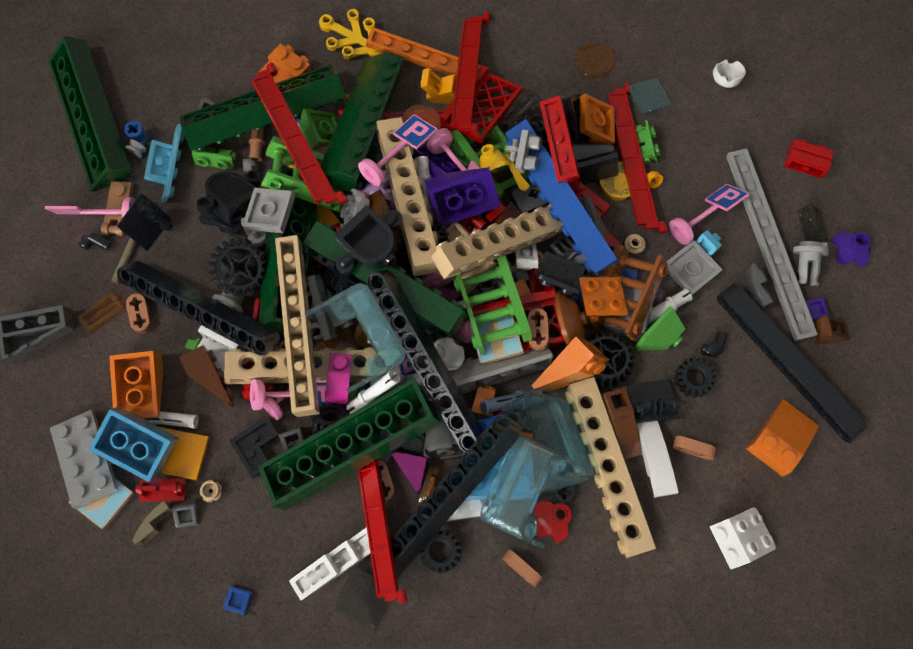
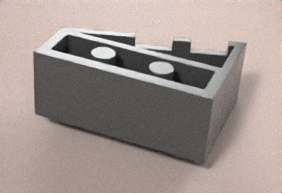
(33, 330)

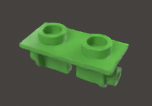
(649, 150)
(221, 160)

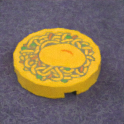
(616, 187)

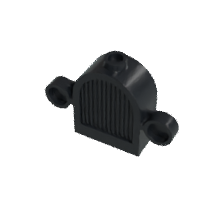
(229, 194)
(368, 240)

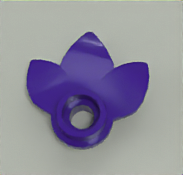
(850, 250)

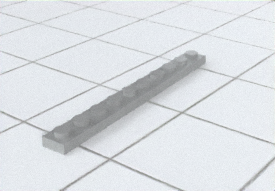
(772, 246)

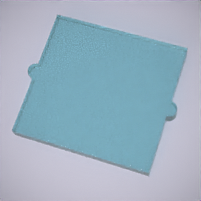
(649, 96)

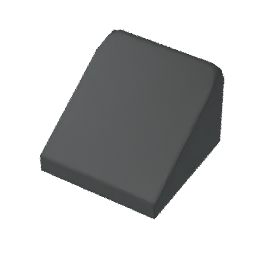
(185, 512)

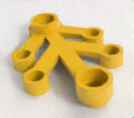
(352, 37)

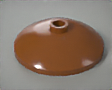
(570, 317)

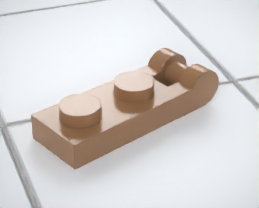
(117, 193)

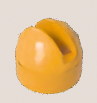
(658, 179)

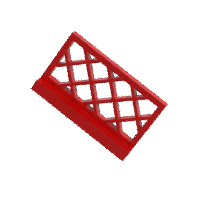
(482, 80)
(560, 142)
(529, 302)

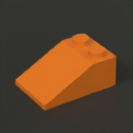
(574, 364)
(137, 382)
(783, 438)

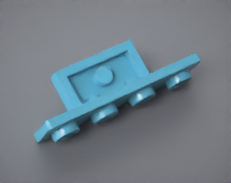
(162, 161)

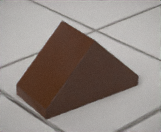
(831, 330)

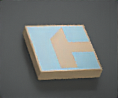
(500, 348)
(107, 508)

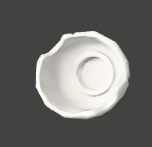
(728, 74)
(450, 353)

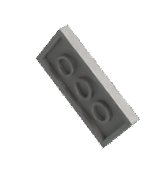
(84, 472)

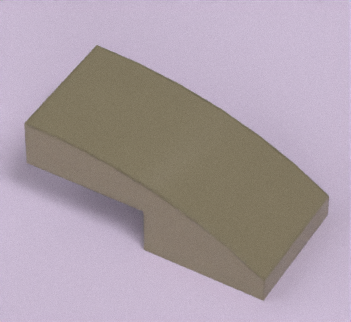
(148, 528)

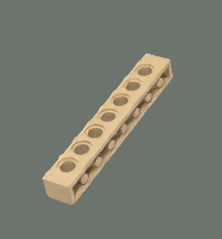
(495, 241)
(420, 261)
(297, 327)
(236, 374)
(589, 391)

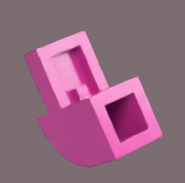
(338, 378)

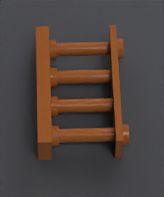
(649, 289)

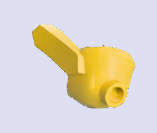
(495, 158)

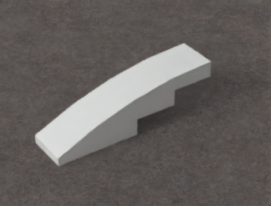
(656, 459)
(331, 565)

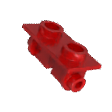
(161, 490)

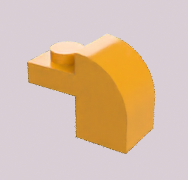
(438, 89)

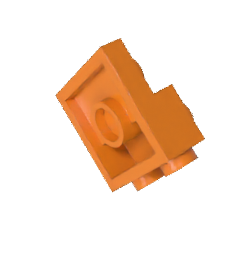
(287, 63)
(597, 120)

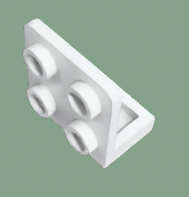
(218, 344)
(743, 538)

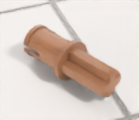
(256, 144)

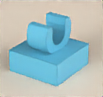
(709, 242)

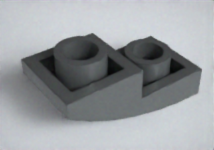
(755, 279)

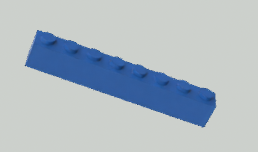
(566, 207)

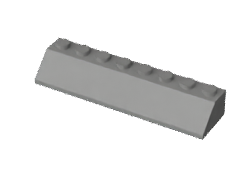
(472, 374)

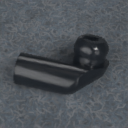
(94, 239)
(715, 347)

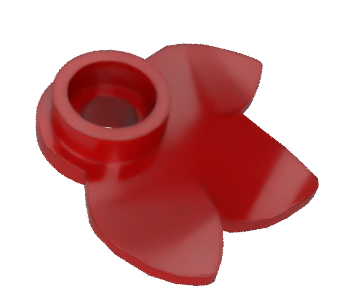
(549, 523)

